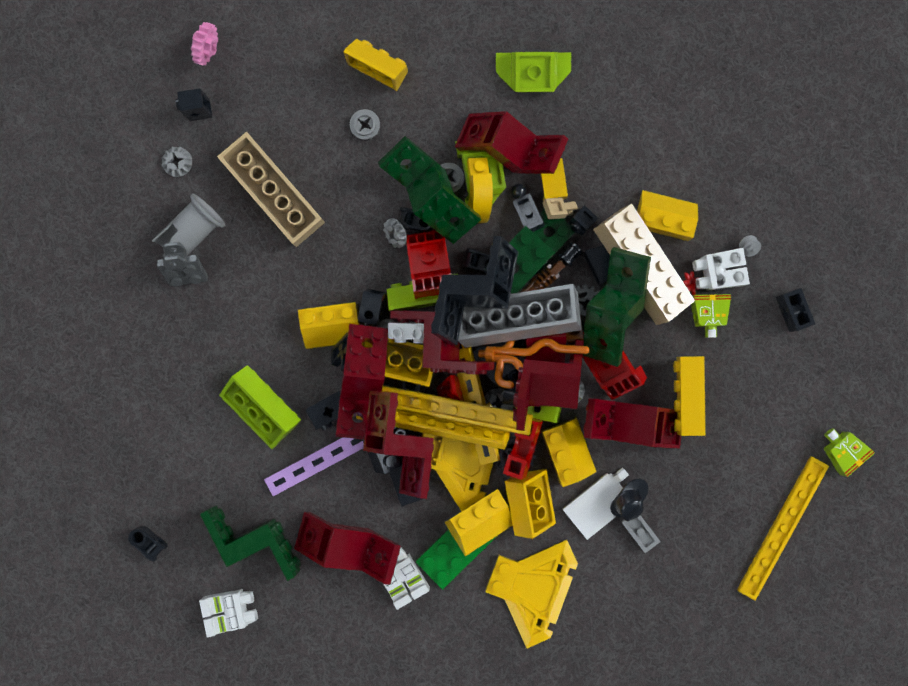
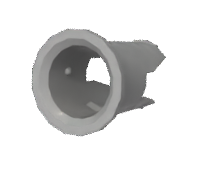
(190, 225)

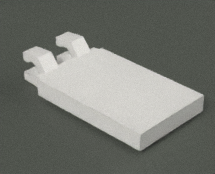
(591, 508)

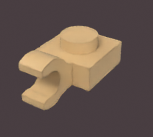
(557, 209)

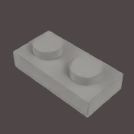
(641, 533)

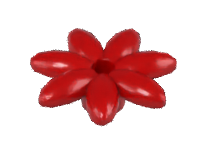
(690, 282)

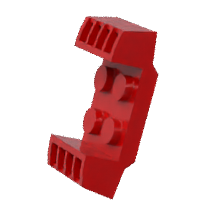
(427, 262)
(613, 379)

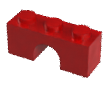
(522, 452)

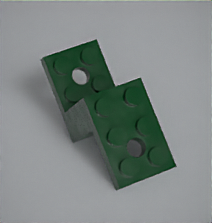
(429, 190)
(536, 249)
(616, 306)
(251, 542)

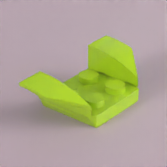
(533, 70)
(495, 168)

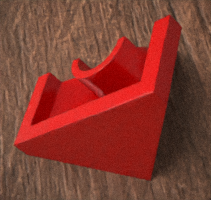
(450, 388)

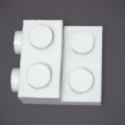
(404, 331)

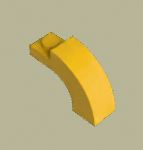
(480, 187)

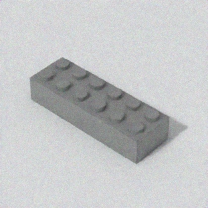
(528, 316)

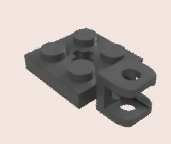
(179, 267)

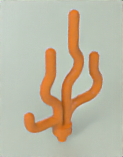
(502, 355)

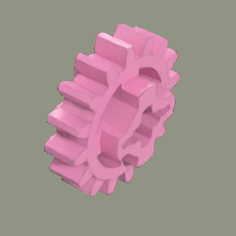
(204, 43)

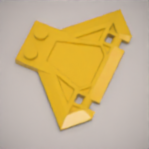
(458, 467)
(534, 589)

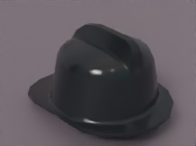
(630, 500)

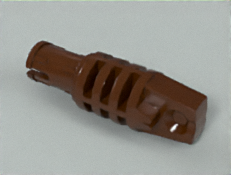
(545, 277)

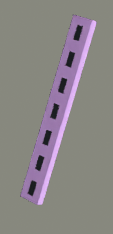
(312, 464)

